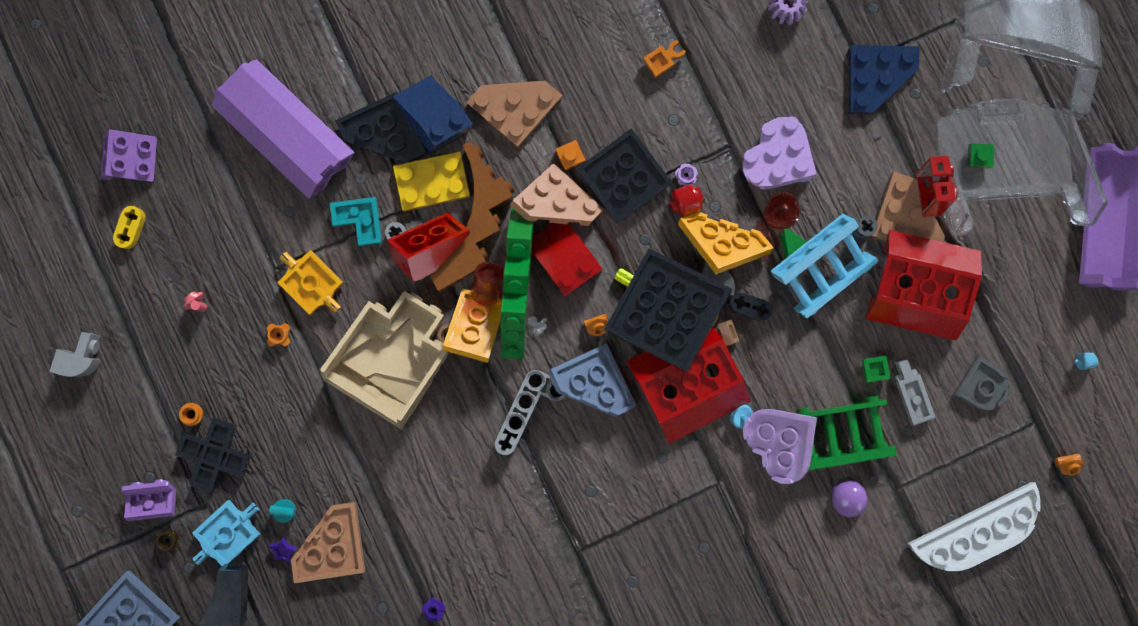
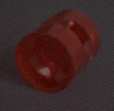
(487, 283)

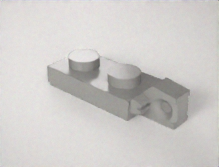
(913, 394)

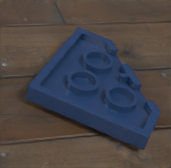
(877, 74)

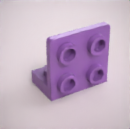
(128, 156)

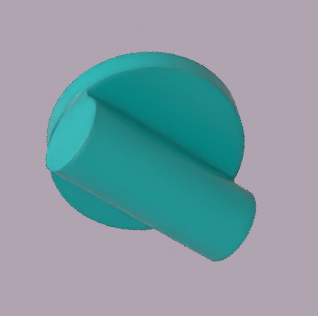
(283, 510)

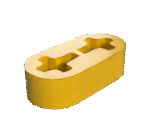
(129, 227)

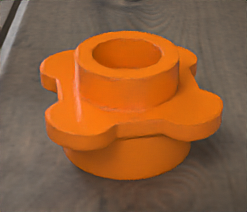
(272, 334)

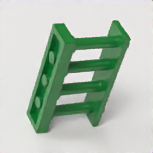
(857, 452)

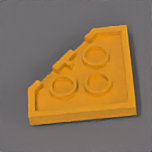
(724, 243)

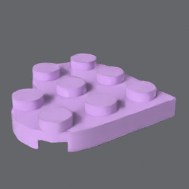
(781, 156)
(782, 441)

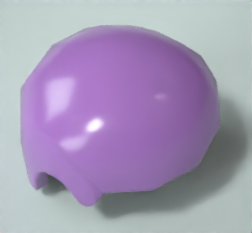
(849, 498)

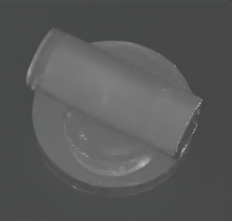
(538, 327)

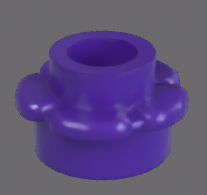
(427, 610)

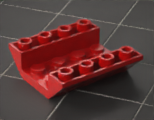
(932, 269)
(698, 396)

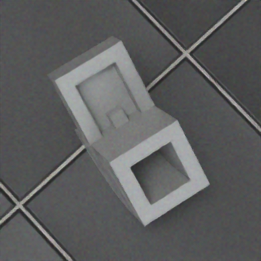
(79, 362)

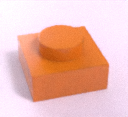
(570, 155)

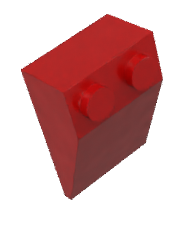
(427, 245)
(564, 257)

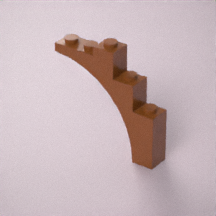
(488, 197)

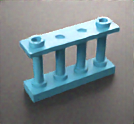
(811, 251)

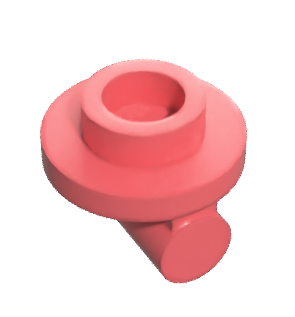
(193, 301)

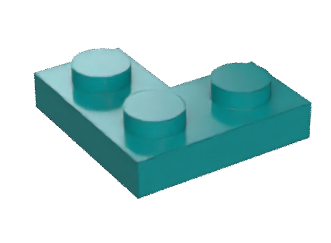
(363, 214)

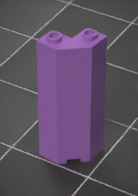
(281, 128)
(1112, 243)

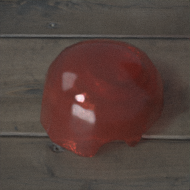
(782, 211)

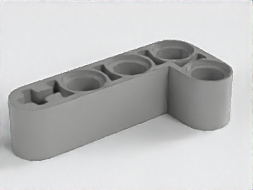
(524, 414)

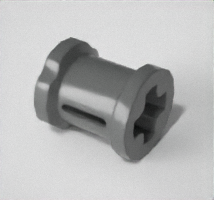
(870, 229)

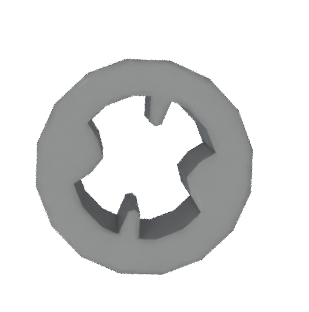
(394, 225)

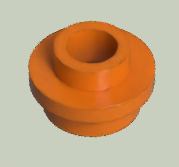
(184, 414)

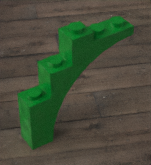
(516, 286)

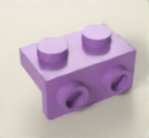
(149, 500)

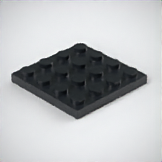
(668, 310)

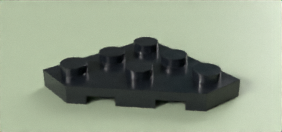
(382, 130)

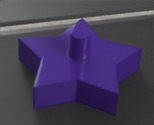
(282, 550)

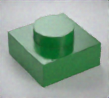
(980, 155)
(875, 369)

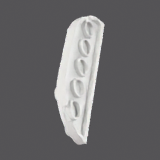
(981, 532)

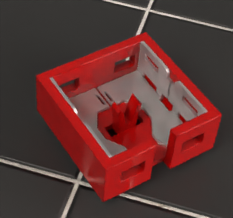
(941, 190)

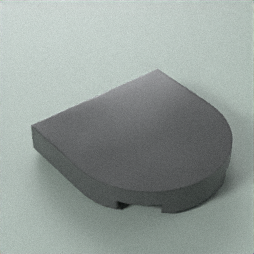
(983, 386)

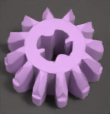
(785, 13)

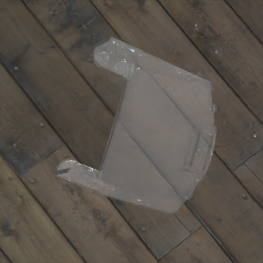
(1037, 28)
(1034, 156)

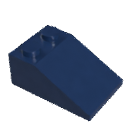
(433, 114)

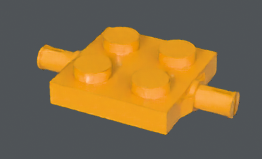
(310, 282)

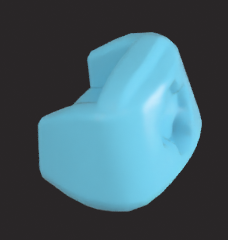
(1086, 361)
(740, 415)

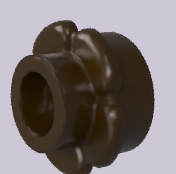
(161, 540)

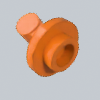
(596, 325)
(1069, 464)

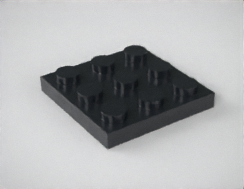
(624, 176)

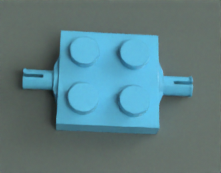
(226, 533)

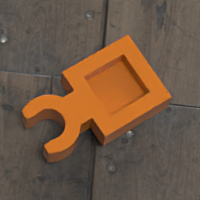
(662, 60)

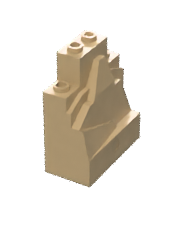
(388, 357)

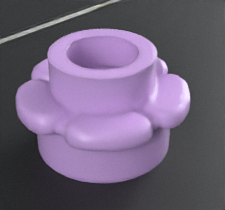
(686, 168)

